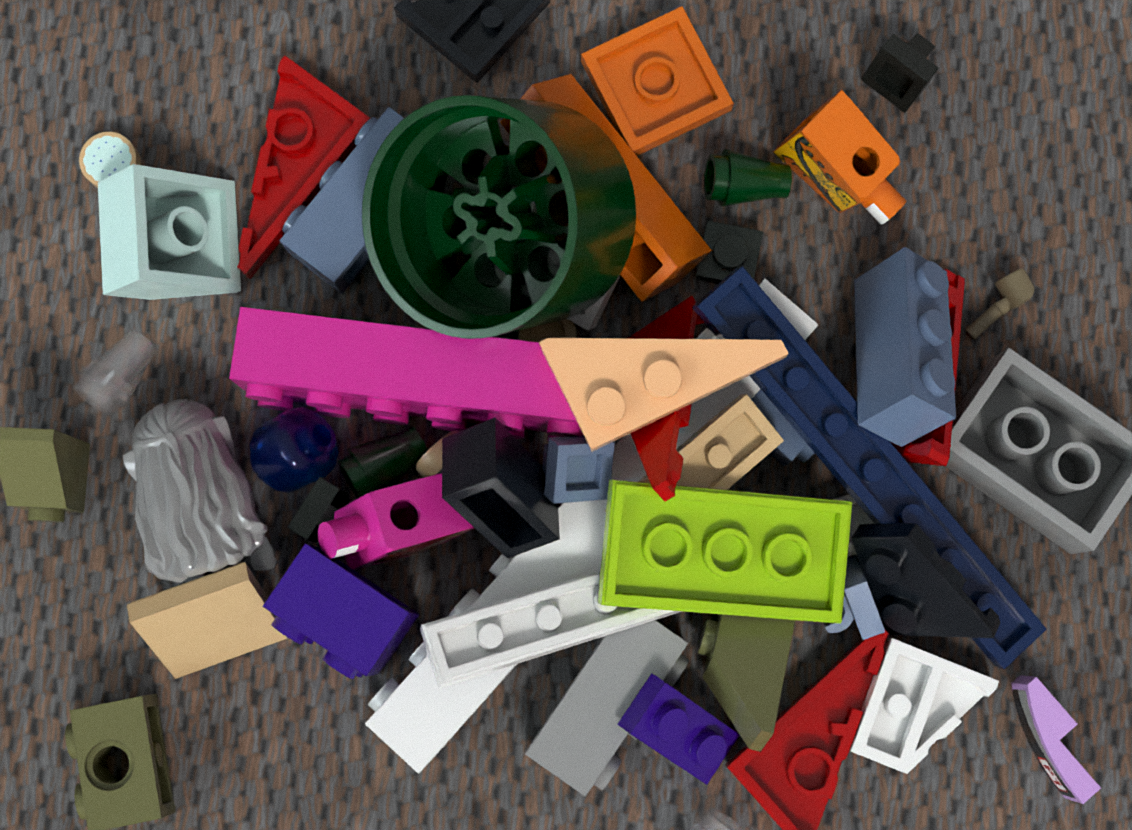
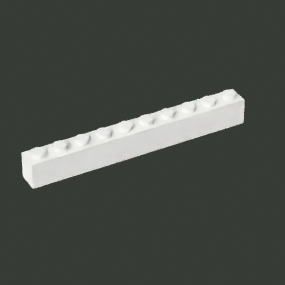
(417, 715)

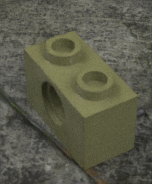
(146, 789)

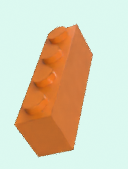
(664, 239)

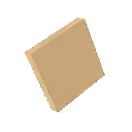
(205, 620)

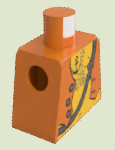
(844, 159)

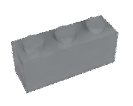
(583, 729)

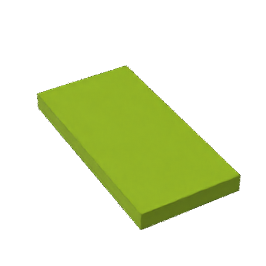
(725, 552)

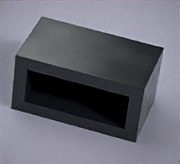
(498, 488)

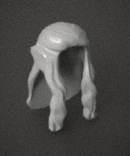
(192, 494)

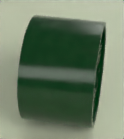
(418, 226)

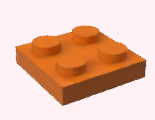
(657, 81)

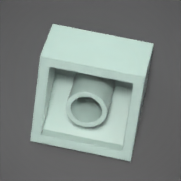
(167, 234)

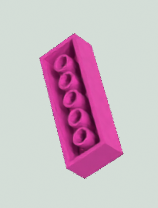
(396, 373)

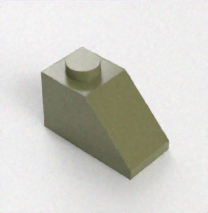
(43, 472)
(747, 670)

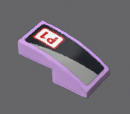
(1044, 725)

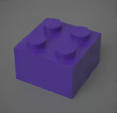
(341, 612)

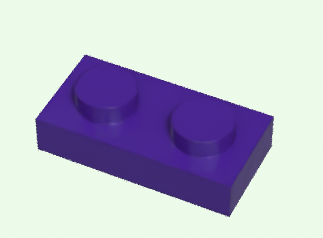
(678, 729)

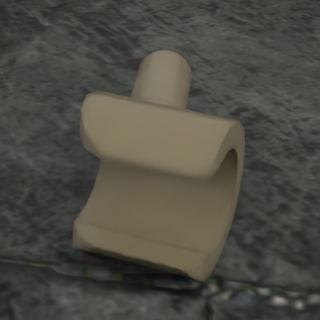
(1014, 290)

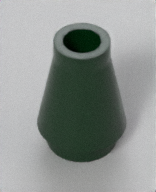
(744, 179)
(381, 461)

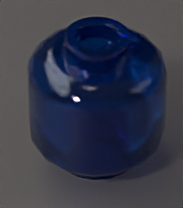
(293, 450)

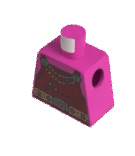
(386, 527)

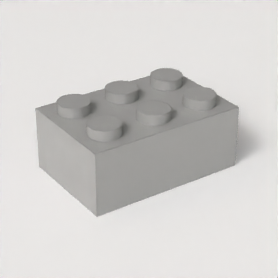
(1042, 452)

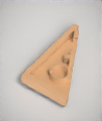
(634, 382)

